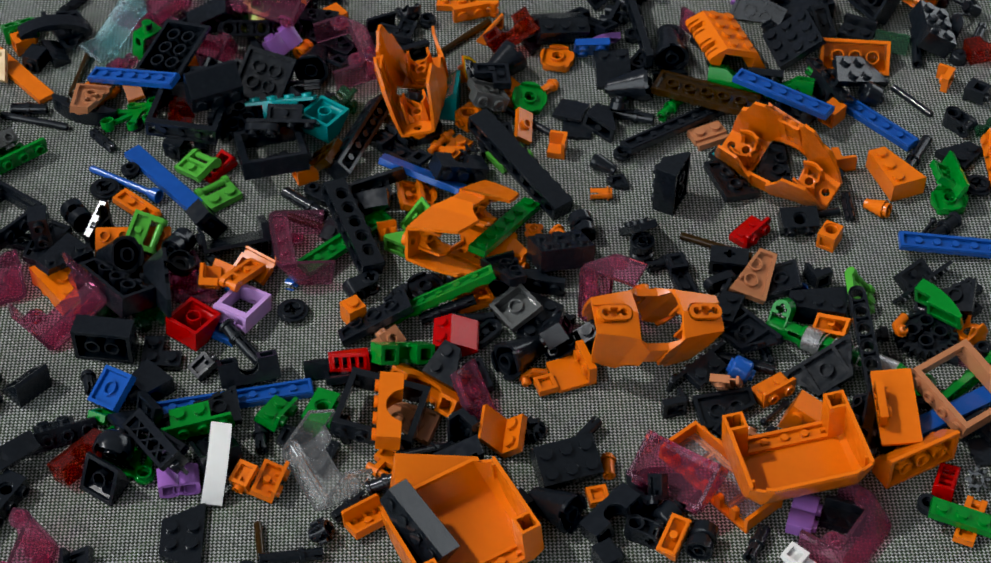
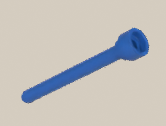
(154, 194)

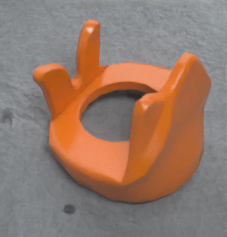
(976, 333)

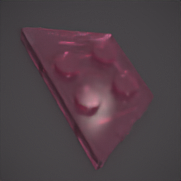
(188, 286)
(471, 388)

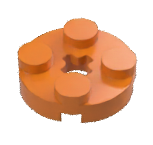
(561, 64)

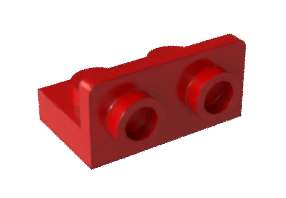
(750, 231)

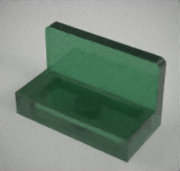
(899, 41)

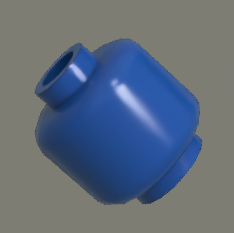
(741, 367)

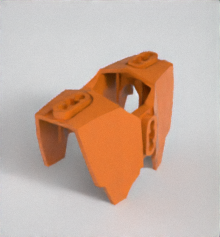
(398, 70)
(752, 135)
(460, 215)
(619, 332)

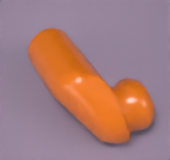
(898, 325)
(526, 377)

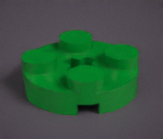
(529, 89)
(943, 206)

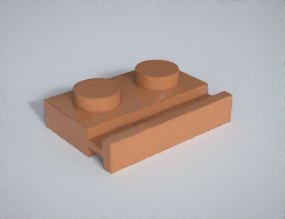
(707, 135)
(725, 382)

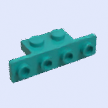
(288, 99)

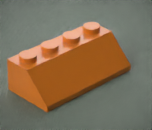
(873, 51)
(916, 458)
(421, 467)

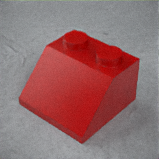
(192, 323)
(457, 330)

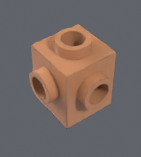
(391, 334)

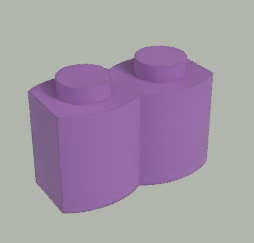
(282, 41)
(173, 484)
(803, 514)

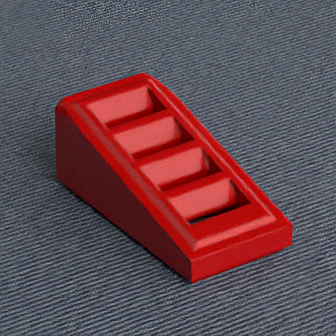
(227, 165)
(359, 352)
(945, 484)

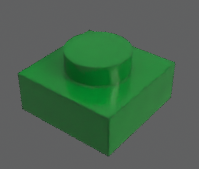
(100, 415)

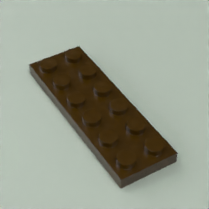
(703, 92)

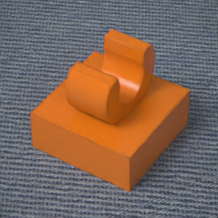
(386, 227)

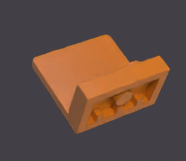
(574, 370)
(502, 434)

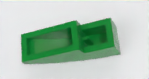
(938, 304)

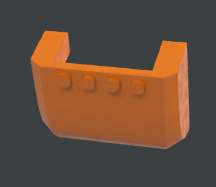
(799, 457)
(480, 512)

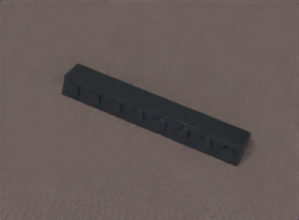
(520, 164)

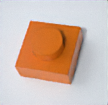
(545, 384)
(596, 494)

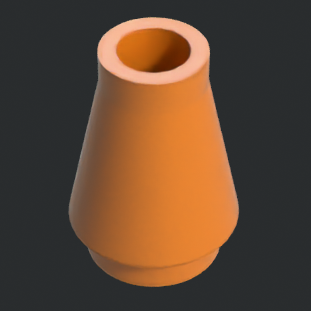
(879, 207)

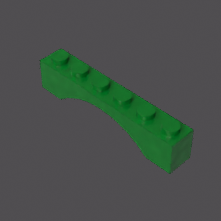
(724, 73)

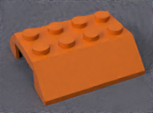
(722, 35)

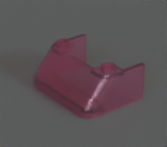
(360, 63)
(288, 229)
(598, 276)
(55, 327)
(862, 538)

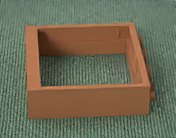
(945, 410)

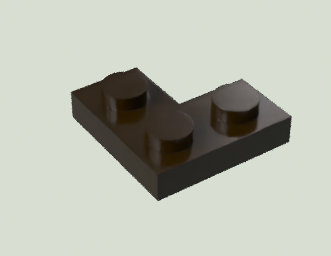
(324, 156)

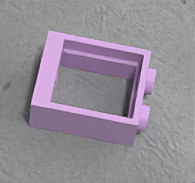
(243, 320)

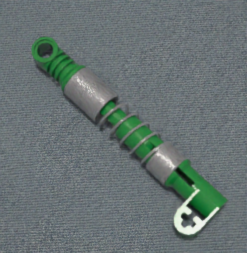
(814, 339)

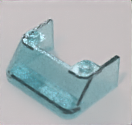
(115, 30)

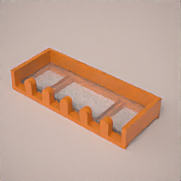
(728, 497)

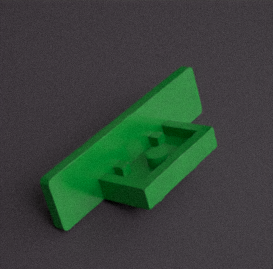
(22, 154)
(950, 174)
(194, 420)

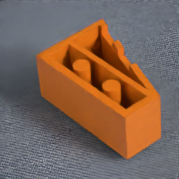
(894, 174)
(54, 286)
(802, 411)

